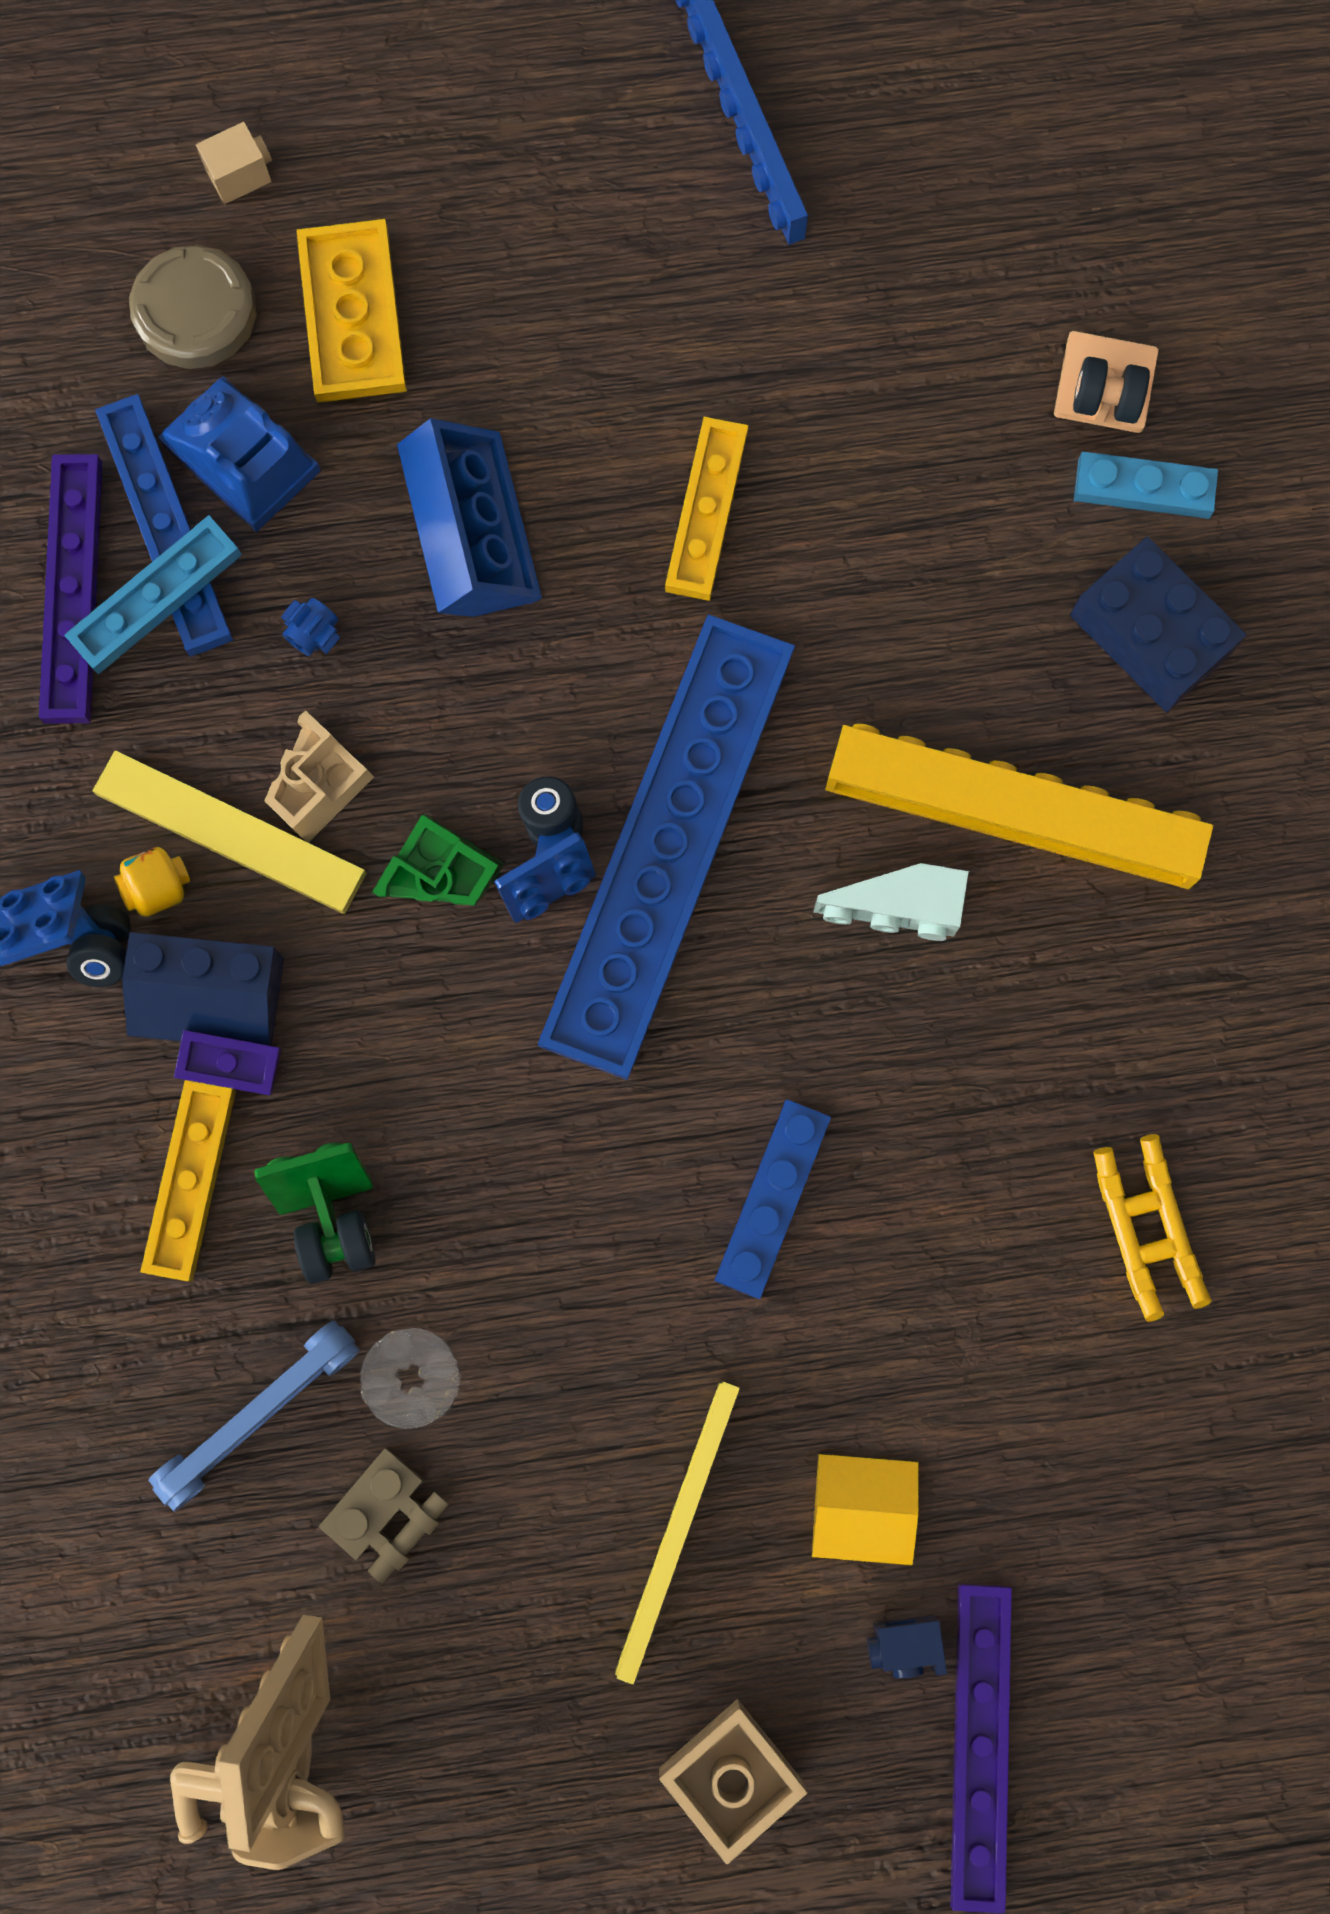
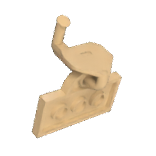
(265, 1768)

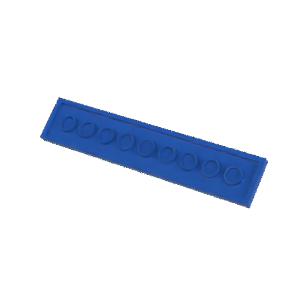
(666, 848)

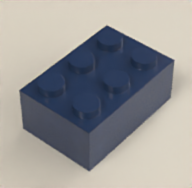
(1157, 624)

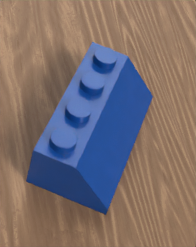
(468, 519)

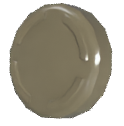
(193, 306)

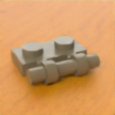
(372, 1504)

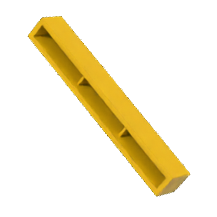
(1020, 806)

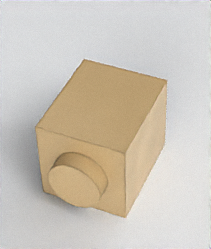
(235, 162)

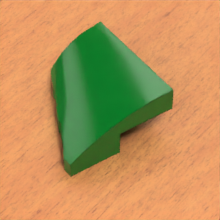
(438, 867)

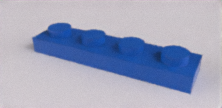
(772, 1199)

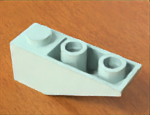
(910, 898)

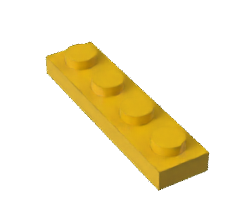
(706, 508)
(188, 1181)

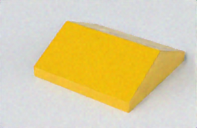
(865, 1509)

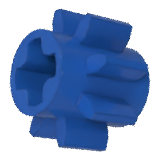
(310, 626)

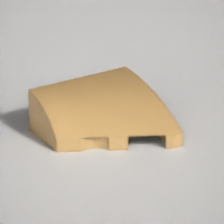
(315, 780)

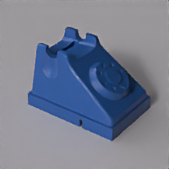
(239, 453)

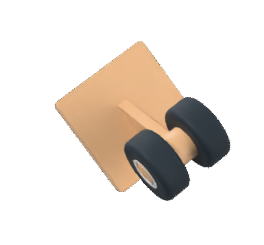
(1106, 382)

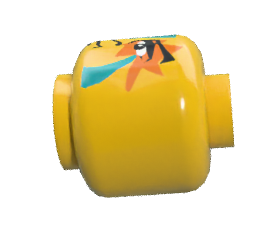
(151, 881)

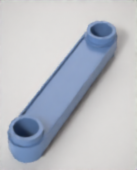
(181, 1478)

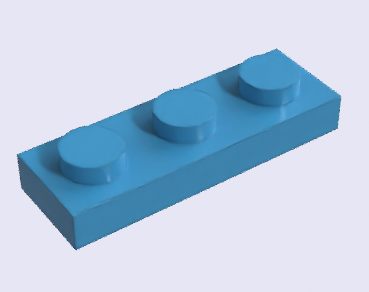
(1146, 485)

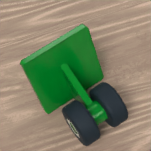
(317, 1180)

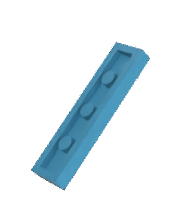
(153, 594)

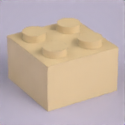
(732, 1781)

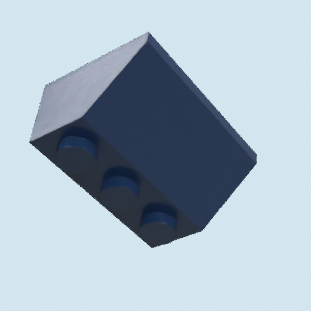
(200, 988)

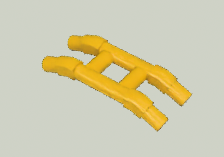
(1176, 1243)

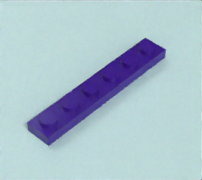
(70, 585)
(981, 1749)

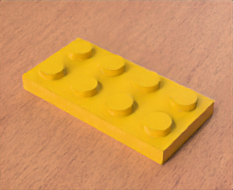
(351, 310)

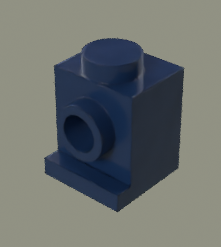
(907, 1646)

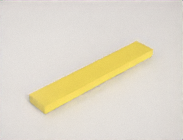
(229, 832)
(676, 1533)

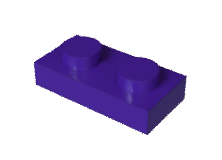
(227, 1062)

